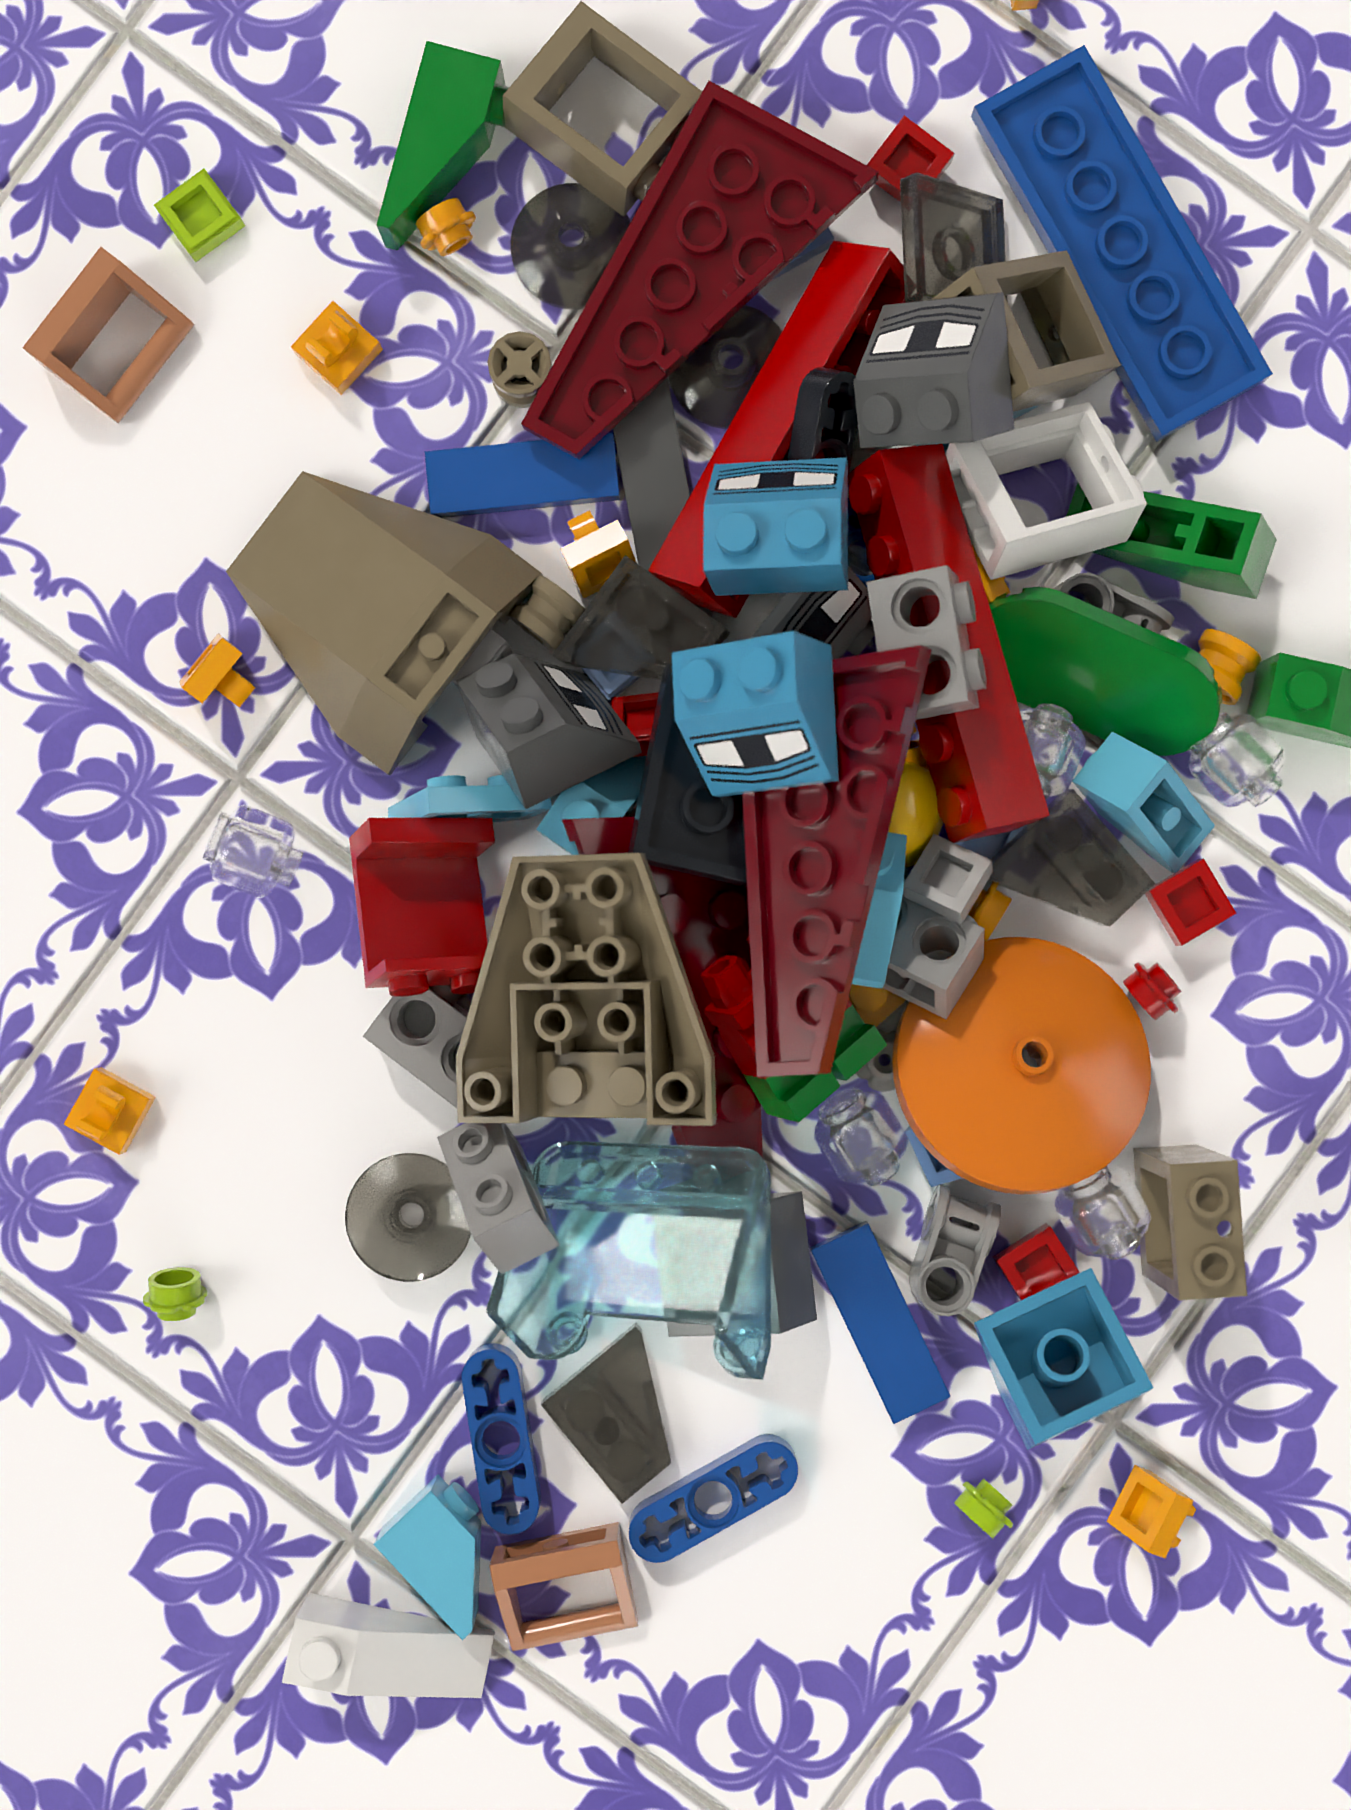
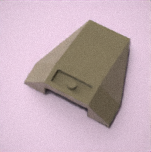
(374, 605)
(583, 1003)

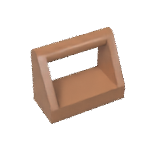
(85, 312)
(558, 1558)

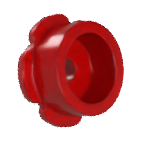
(1153, 989)

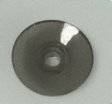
(549, 268)
(709, 389)
(381, 1234)

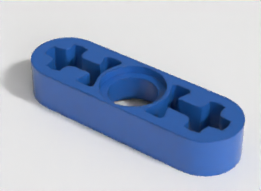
(524, 1481)
(707, 1525)

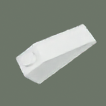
(383, 1652)

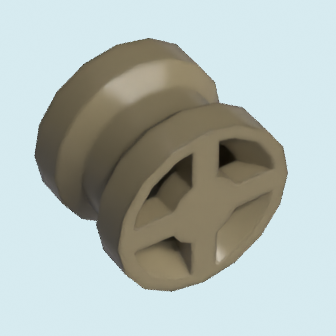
(513, 358)
(547, 613)

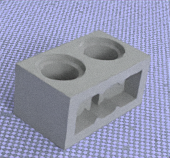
(946, 635)
(930, 982)
(429, 1056)
(498, 1194)

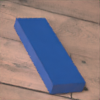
(518, 477)
(880, 1322)

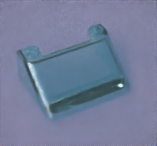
(647, 1239)

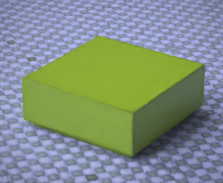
(199, 215)

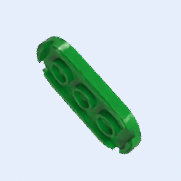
(1106, 671)

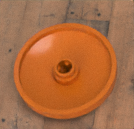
(1015, 1122)

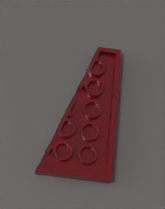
(710, 233)
(818, 861)
(707, 924)

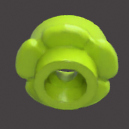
(175, 1293)
(985, 1507)

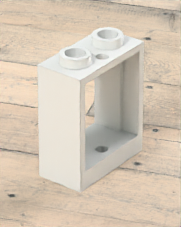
(994, 522)

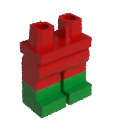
(781, 1096)

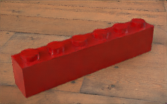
(824, 330)
(975, 755)

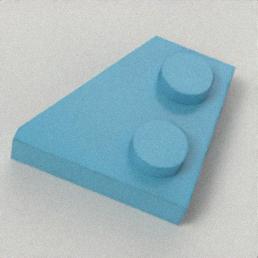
(453, 799)

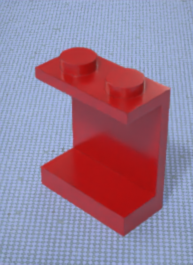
(420, 902)

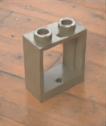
(551, 73)
(1053, 300)
(1187, 1198)

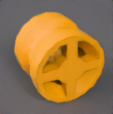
(1230, 661)

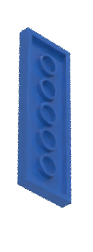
(1139, 262)

